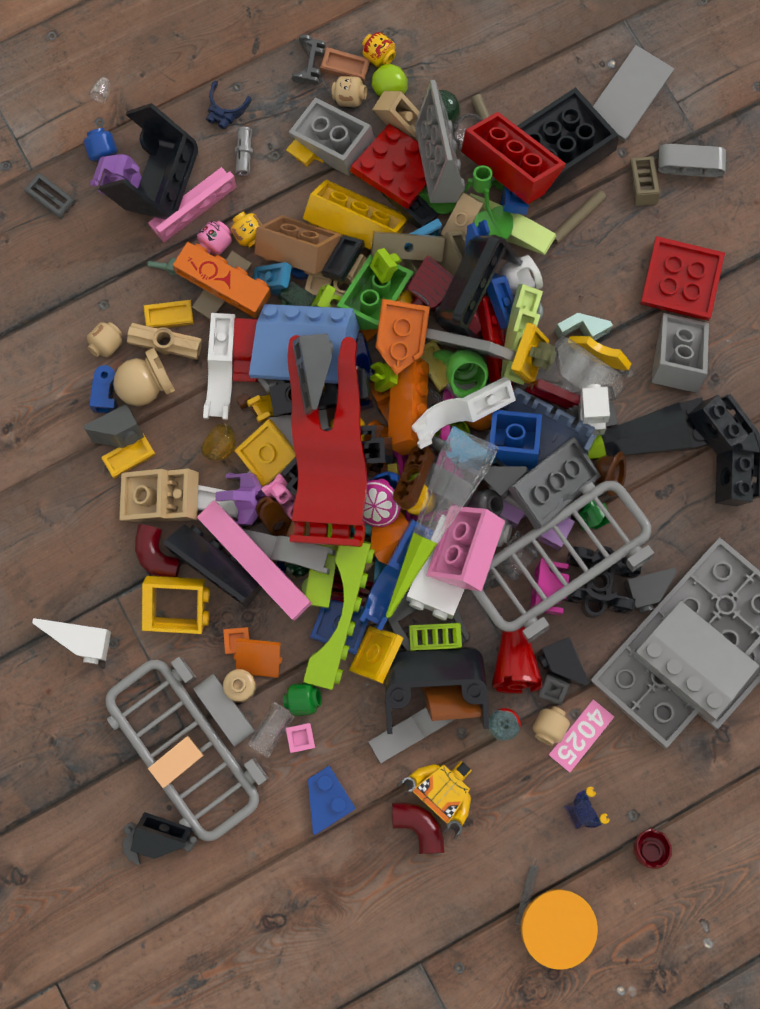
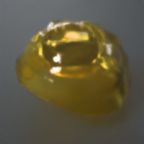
(219, 443)

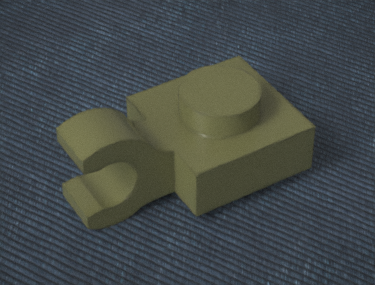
(543, 355)

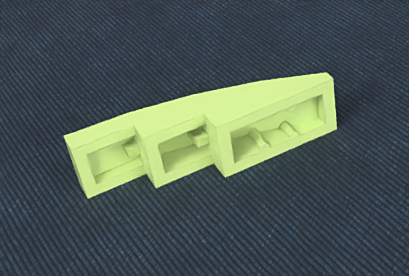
(525, 231)
(522, 312)

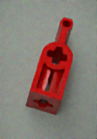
(242, 348)

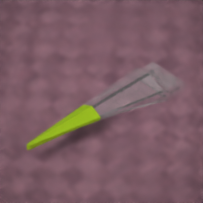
(455, 477)

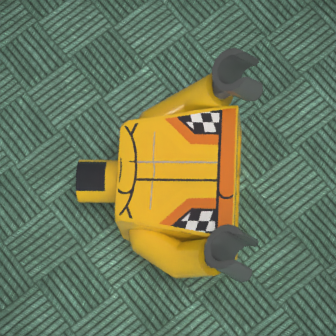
(442, 792)

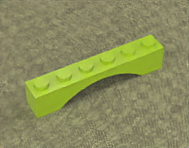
(325, 663)

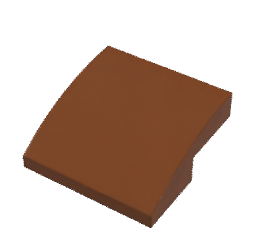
(448, 703)

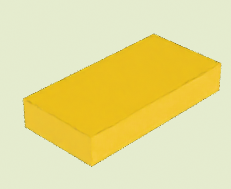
(169, 314)
(126, 458)

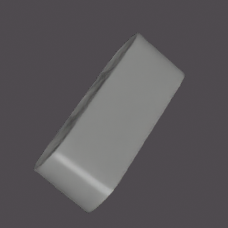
(692, 160)
(223, 710)

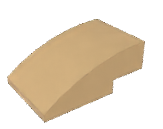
(159, 495)

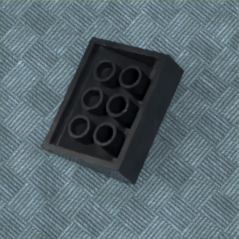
(572, 133)

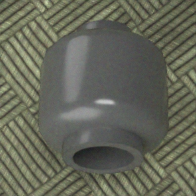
(488, 500)

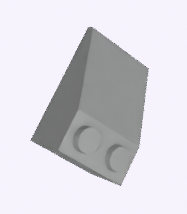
(332, 135)
(681, 353)

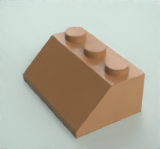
(296, 243)

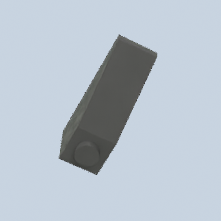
(313, 360)

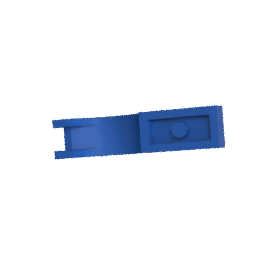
(498, 288)
(384, 585)

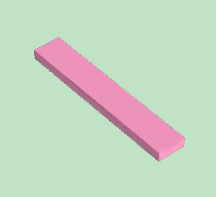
(254, 560)

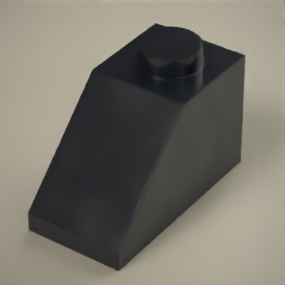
(563, 661)
(158, 836)

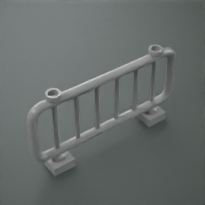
(632, 548)
(246, 779)

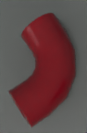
(150, 555)
(422, 823)

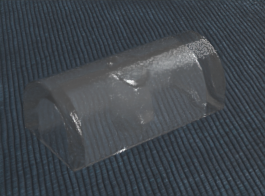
(271, 729)

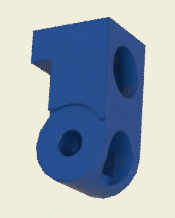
(102, 390)

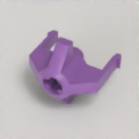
(116, 168)
(244, 498)

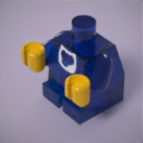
(582, 813)

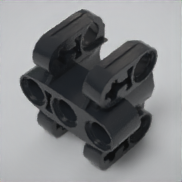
(601, 595)

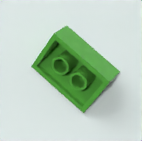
(367, 293)

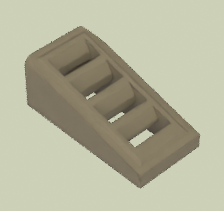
(648, 194)

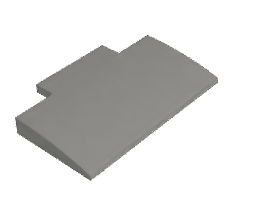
(727, 596)

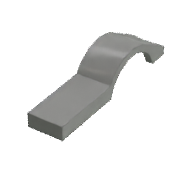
(302, 554)
(405, 735)

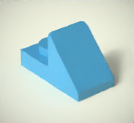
(275, 275)

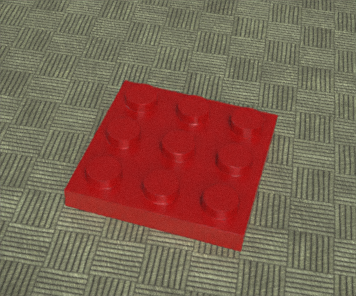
(393, 166)
(682, 278)

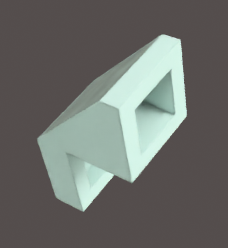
(588, 325)

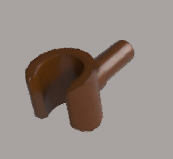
(242, 401)

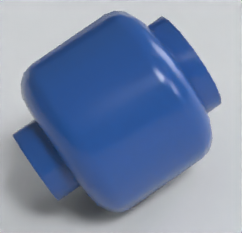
(99, 144)

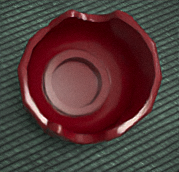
(652, 849)

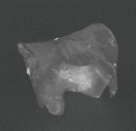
(526, 555)

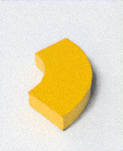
(612, 357)

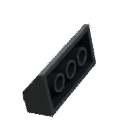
(213, 564)

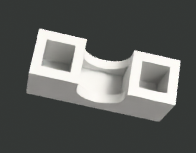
(594, 407)

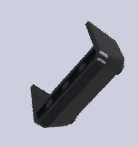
(167, 169)
(471, 282)
(436, 668)

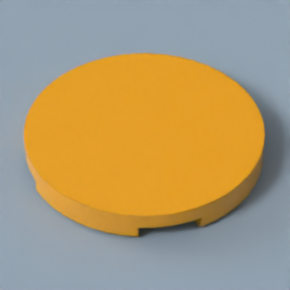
(559, 929)

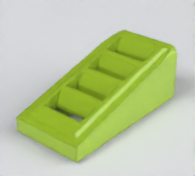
(456, 629)

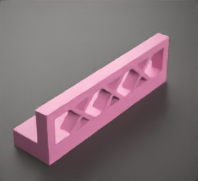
(195, 203)

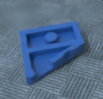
(327, 800)

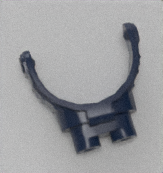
(224, 116)

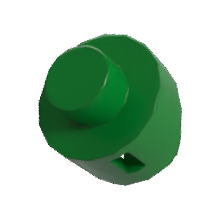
(593, 516)

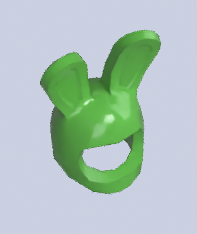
(463, 368)

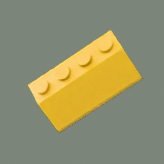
(351, 213)

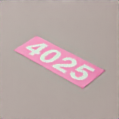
(581, 735)

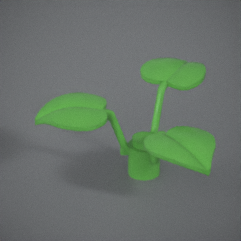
(498, 221)

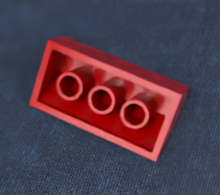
(512, 156)

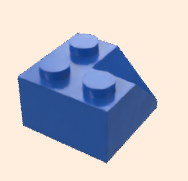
(517, 437)

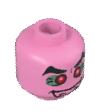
(215, 237)

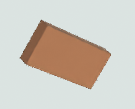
(344, 64)

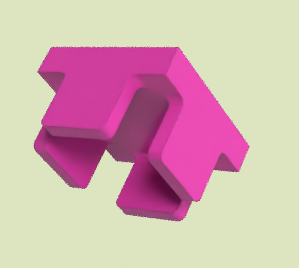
(548, 584)

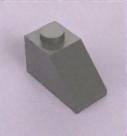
(115, 428)
(649, 588)

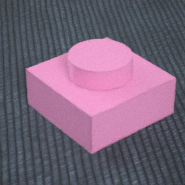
(300, 738)

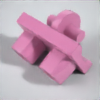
(283, 496)

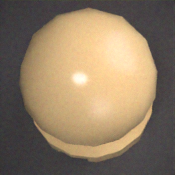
(141, 380)

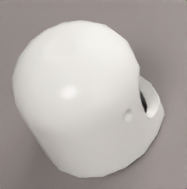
(521, 275)

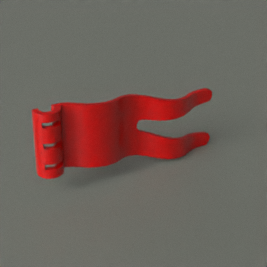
(329, 462)

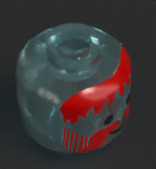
(498, 731)

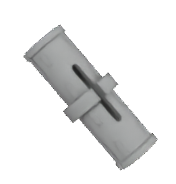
(243, 151)

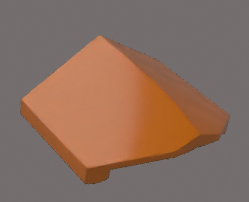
(386, 538)

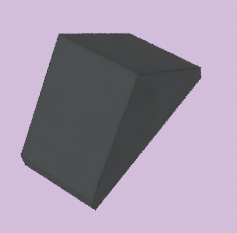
(503, 477)

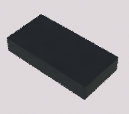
(343, 258)

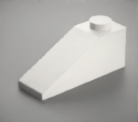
(83, 641)

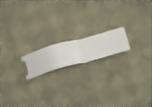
(220, 366)
(463, 409)

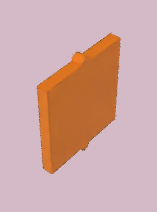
(258, 657)

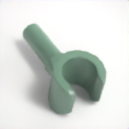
(168, 267)

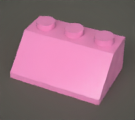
(467, 549)

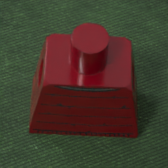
(430, 284)

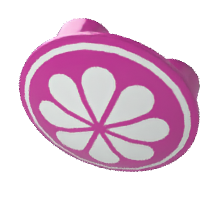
(379, 505)

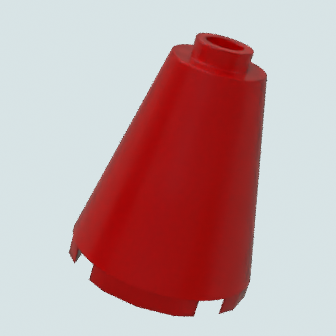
(516, 665)

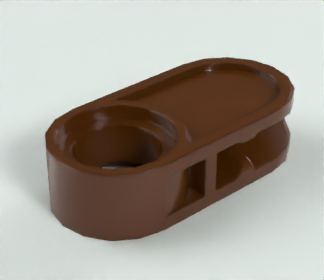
(270, 514)

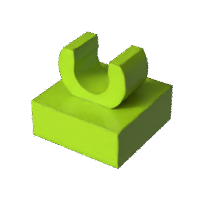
(384, 265)
(325, 296)
(383, 377)

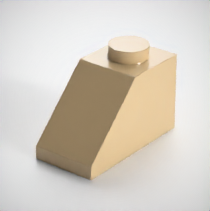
(397, 110)

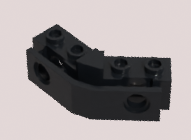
(736, 446)
(375, 451)

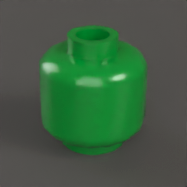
(302, 699)

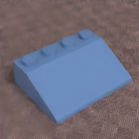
(281, 322)

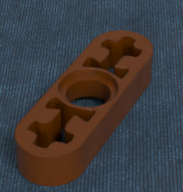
(409, 491)

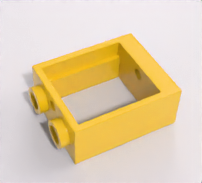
(175, 625)

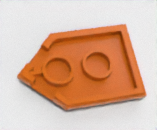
(401, 333)

